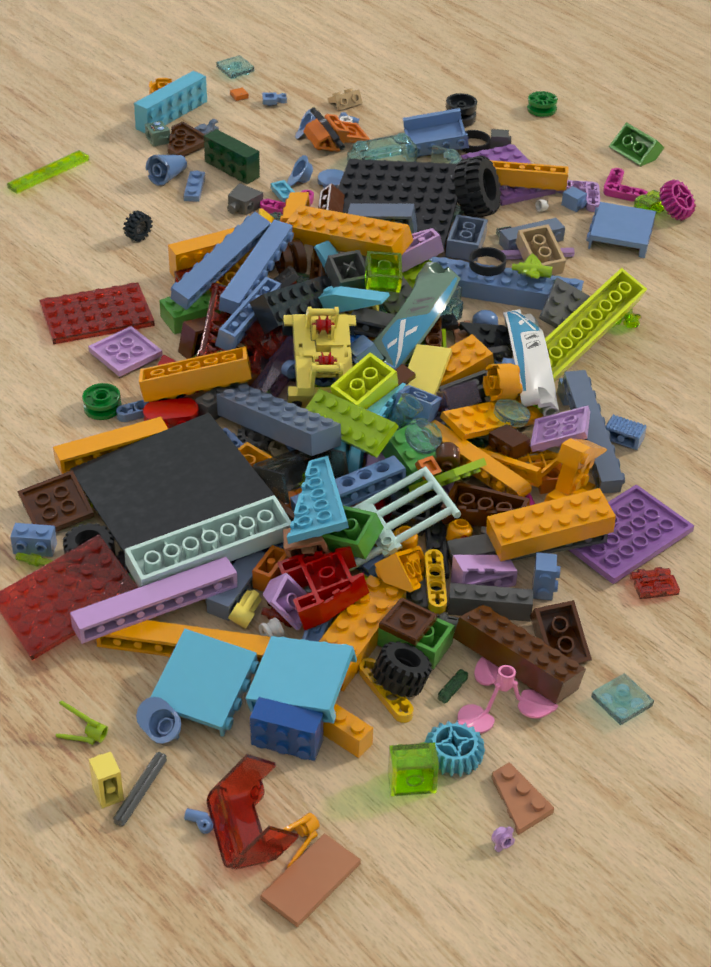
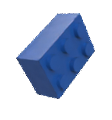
(286, 728)

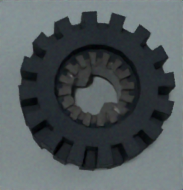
(137, 226)

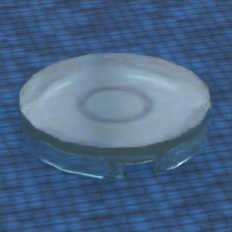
(512, 412)
(423, 436)

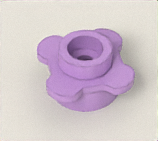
(503, 838)

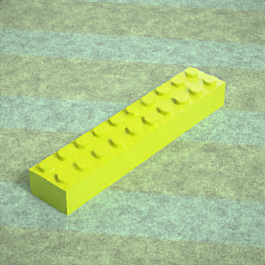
(592, 320)

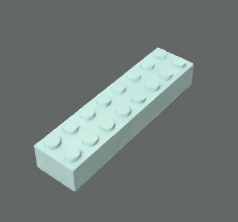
(225, 535)

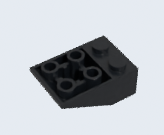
(405, 508)

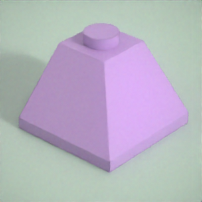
(280, 596)

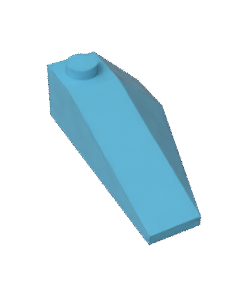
(350, 298)

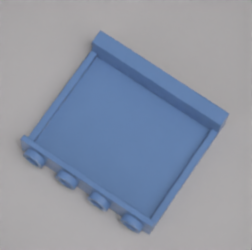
(437, 129)
(622, 226)

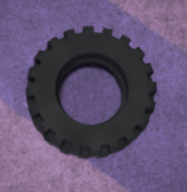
(477, 186)

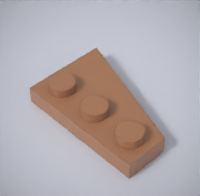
(521, 798)

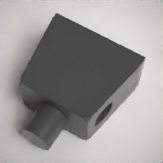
(244, 199)

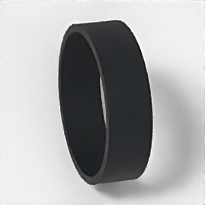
(476, 134)
(490, 252)

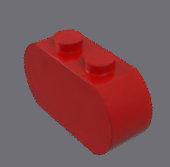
(172, 411)

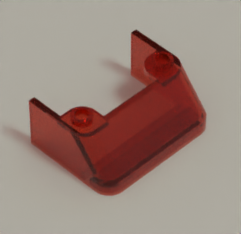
(236, 821)

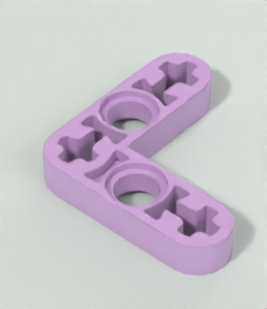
(593, 196)

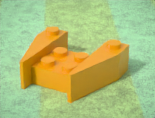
(577, 459)

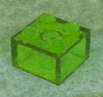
(383, 271)
(413, 769)

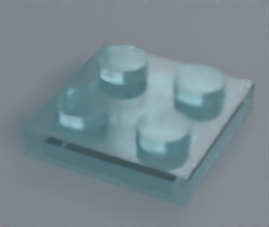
(235, 66)
(622, 699)

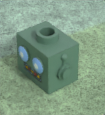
(157, 133)

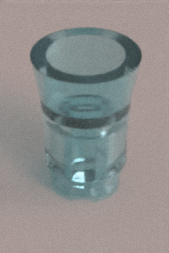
(405, 410)

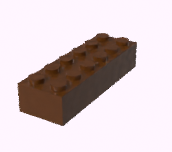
(507, 644)

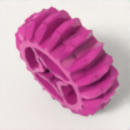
(677, 199)

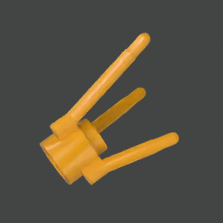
(307, 827)

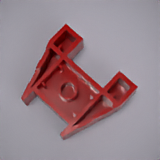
(329, 582)

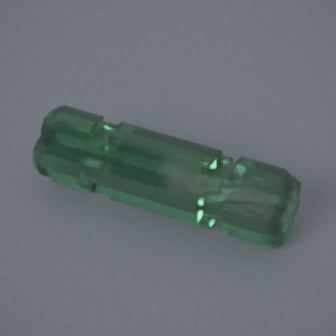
(453, 686)

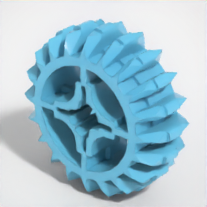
(457, 747)

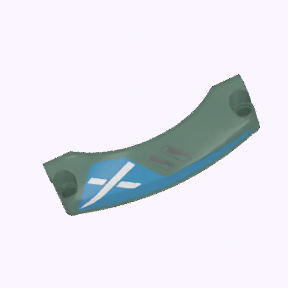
(418, 313)

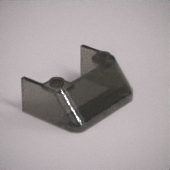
(286, 470)

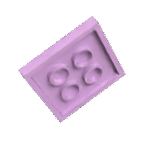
(125, 351)
(559, 427)

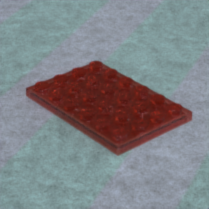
(96, 313)
(41, 602)

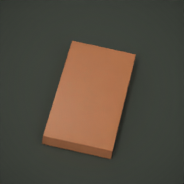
(310, 880)

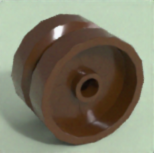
(293, 256)

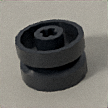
(467, 105)

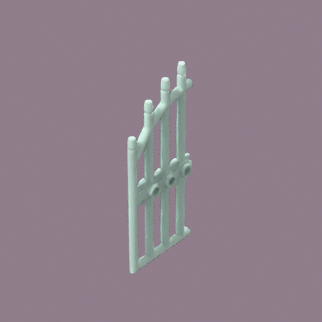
(387, 542)

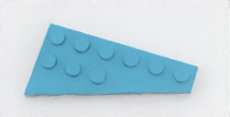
(318, 505)

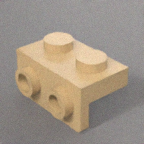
(346, 99)

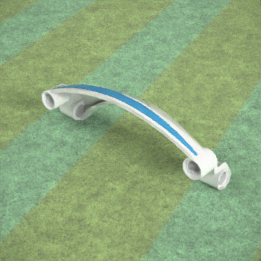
(533, 360)

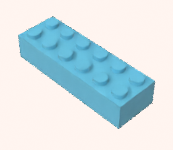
(171, 101)

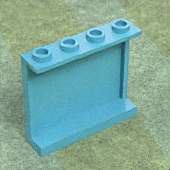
(302, 674)
(207, 679)

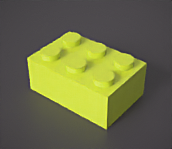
(366, 382)

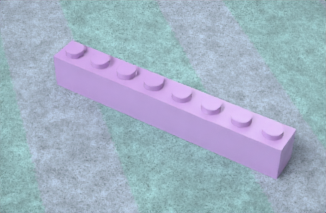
(153, 599)

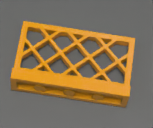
(529, 471)

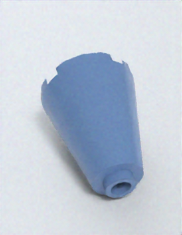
(165, 167)

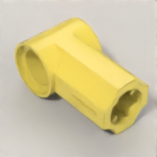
(245, 609)

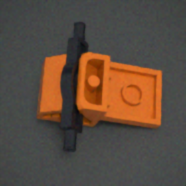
(331, 132)

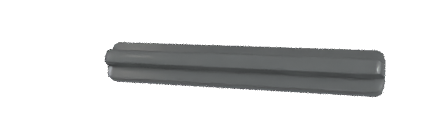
(140, 789)

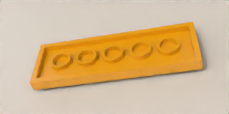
(480, 419)

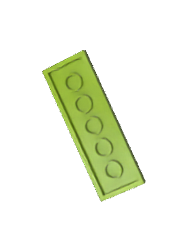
(358, 426)

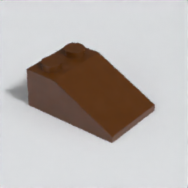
(562, 630)

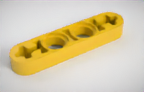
(435, 581)
(391, 705)

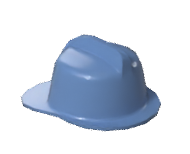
(308, 117)
(301, 171)
(158, 720)

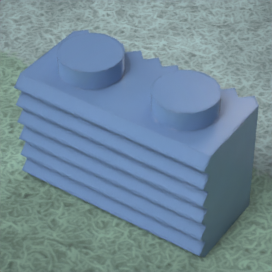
(626, 432)

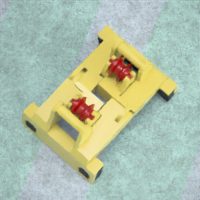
(326, 359)

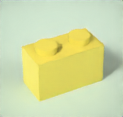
(106, 779)

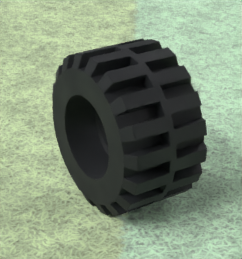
(83, 533)
(402, 669)

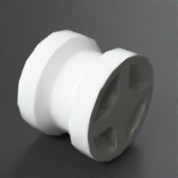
(272, 628)

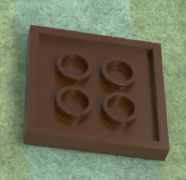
(56, 502)

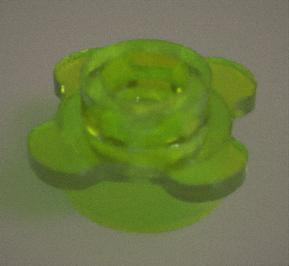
(632, 320)

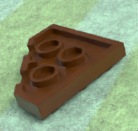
(184, 139)

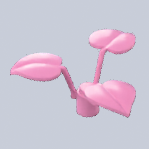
(486, 673)

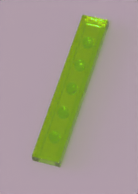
(47, 171)

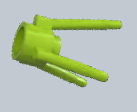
(94, 730)

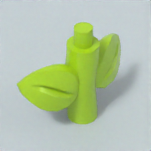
(533, 268)

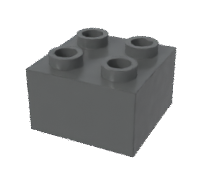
(346, 269)

